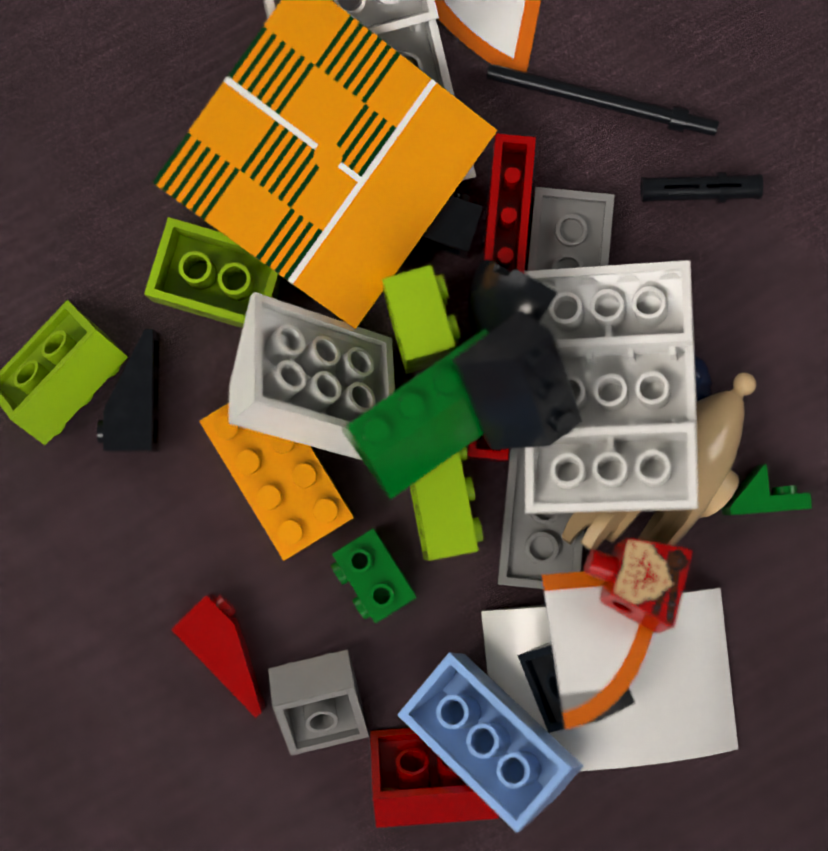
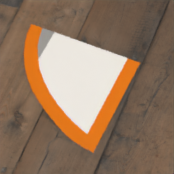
(493, 29)
(592, 646)

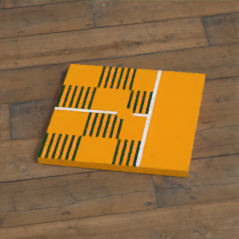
(325, 155)

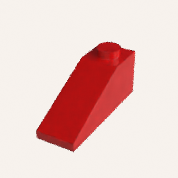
(220, 645)

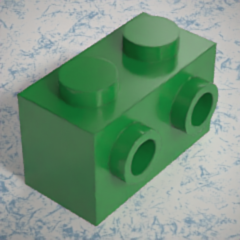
(373, 576)

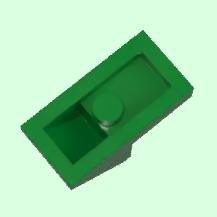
(754, 496)

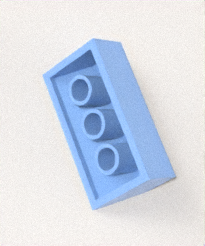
(489, 740)

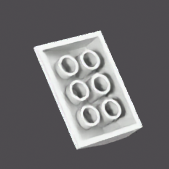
(306, 374)

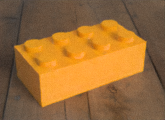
(281, 483)

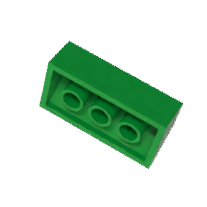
(416, 426)

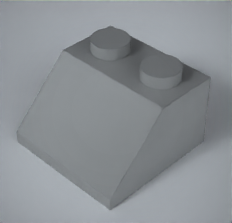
(317, 702)

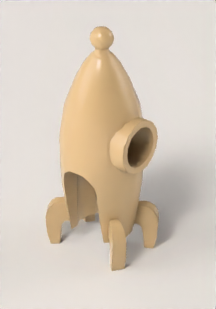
(719, 434)

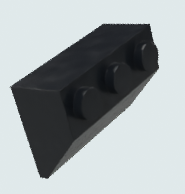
(518, 385)

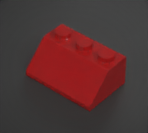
(416, 785)

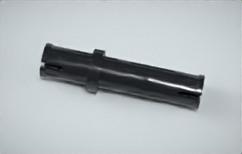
(702, 188)

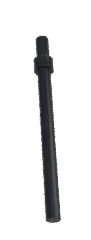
(676, 118)

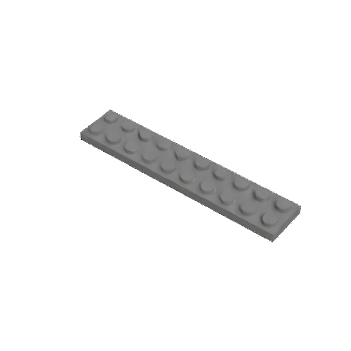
(565, 232)

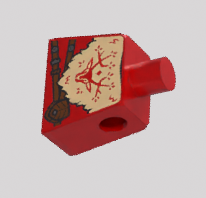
(642, 580)

